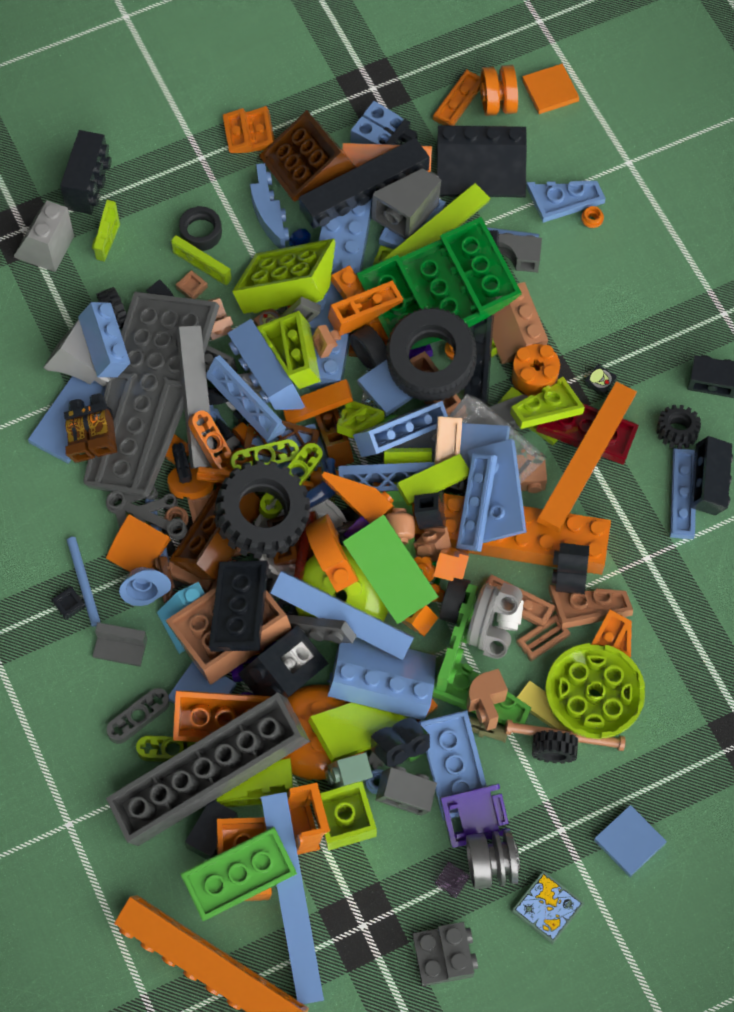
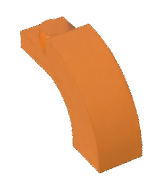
(329, 553)

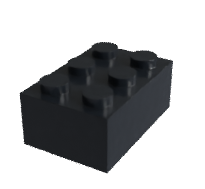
(85, 172)

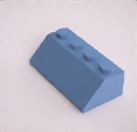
(265, 367)

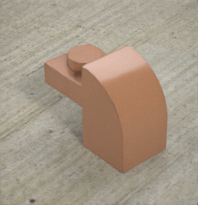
(222, 323)
(483, 694)

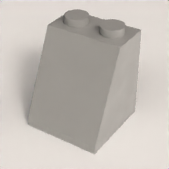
(47, 237)

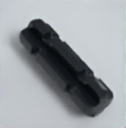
(181, 463)

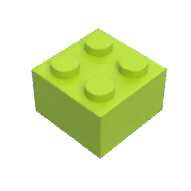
(348, 816)

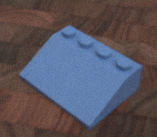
(383, 681)

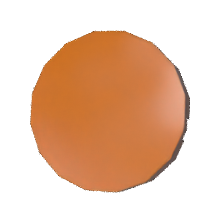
(193, 489)

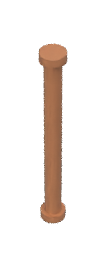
(511, 727)

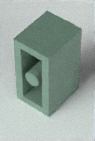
(348, 771)

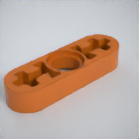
(202, 440)

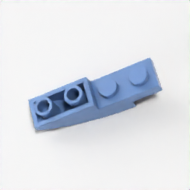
(267, 209)

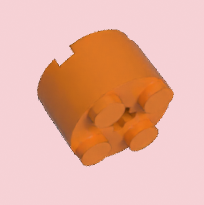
(535, 368)

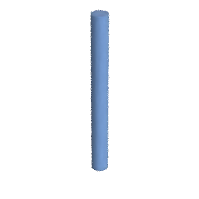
(83, 581)

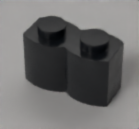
(572, 568)
(400, 741)

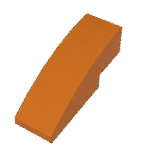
(451, 563)

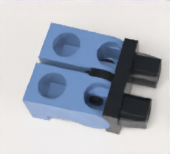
(381, 127)

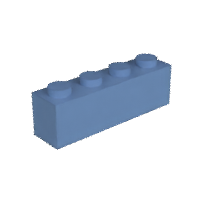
(399, 429)

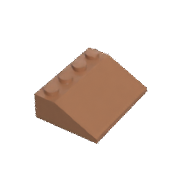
(193, 631)

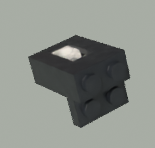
(272, 675)

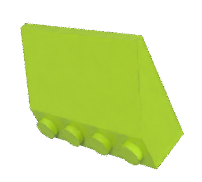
(285, 275)

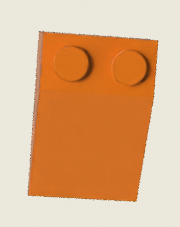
(236, 831)

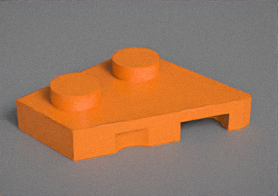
(615, 632)

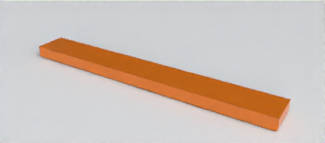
(586, 457)

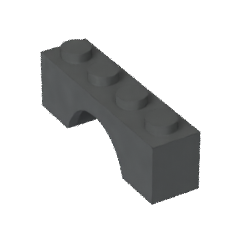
(521, 250)

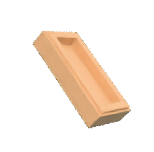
(447, 438)

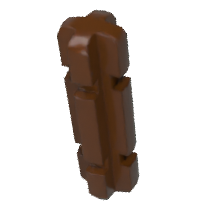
(161, 564)

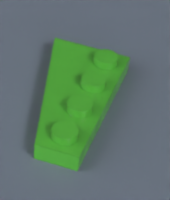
(455, 653)
(457, 695)

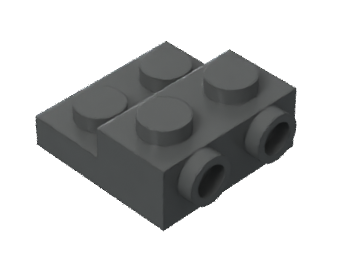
(445, 954)

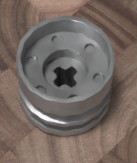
(492, 859)

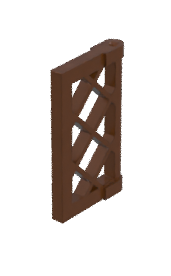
(295, 431)

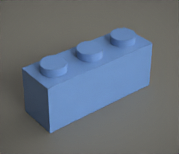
(104, 339)

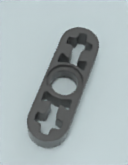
(137, 726)

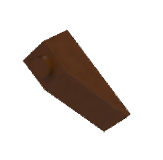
(335, 444)

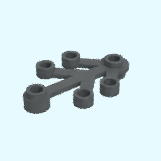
(144, 511)

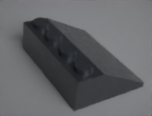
(482, 155)

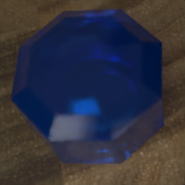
(300, 237)

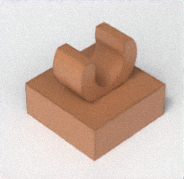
(325, 341)

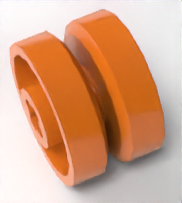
(499, 90)

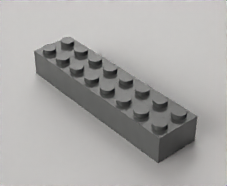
(207, 769)

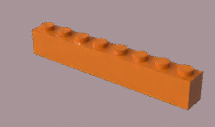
(202, 960)

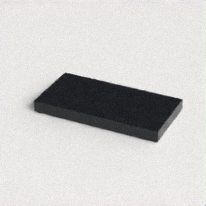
(239, 606)

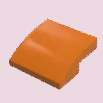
(248, 130)
(137, 545)

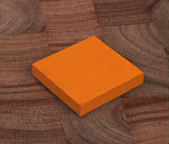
(550, 88)

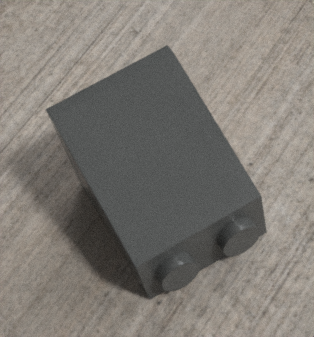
(407, 202)

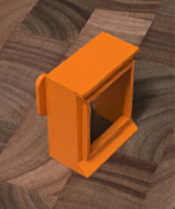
(305, 832)

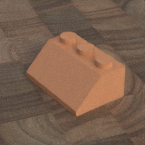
(517, 326)

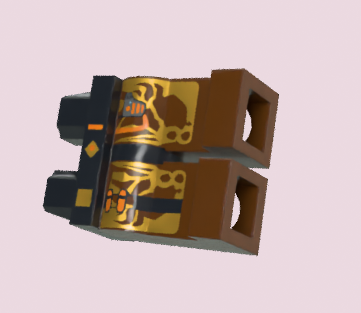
(89, 429)

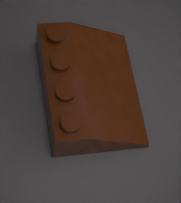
(305, 157)

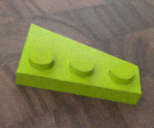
(548, 406)

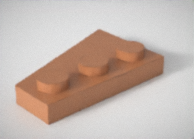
(589, 608)

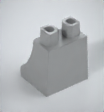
(73, 357)

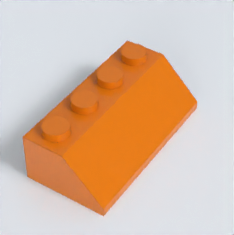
(205, 712)

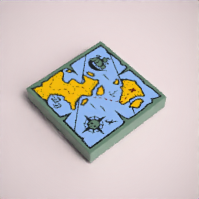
(548, 907)

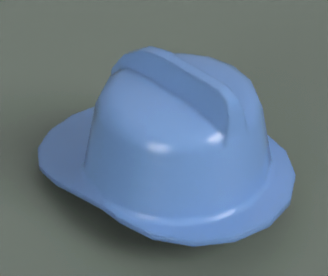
(144, 586)

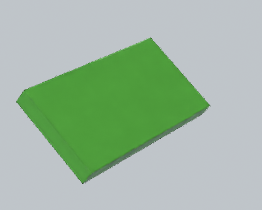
(390, 569)
(238, 874)

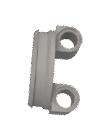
(481, 628)

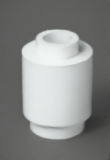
(510, 622)

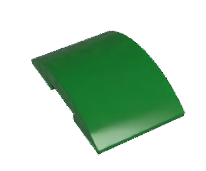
(454, 273)

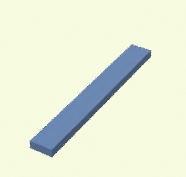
(294, 905)

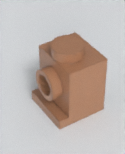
(432, 542)

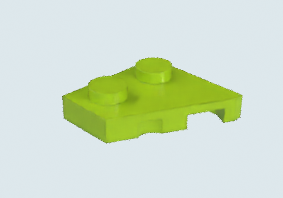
(107, 231)
(358, 418)

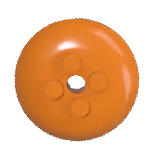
(311, 759)

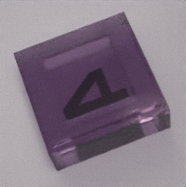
(452, 880)

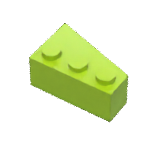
(293, 347)
(270, 781)

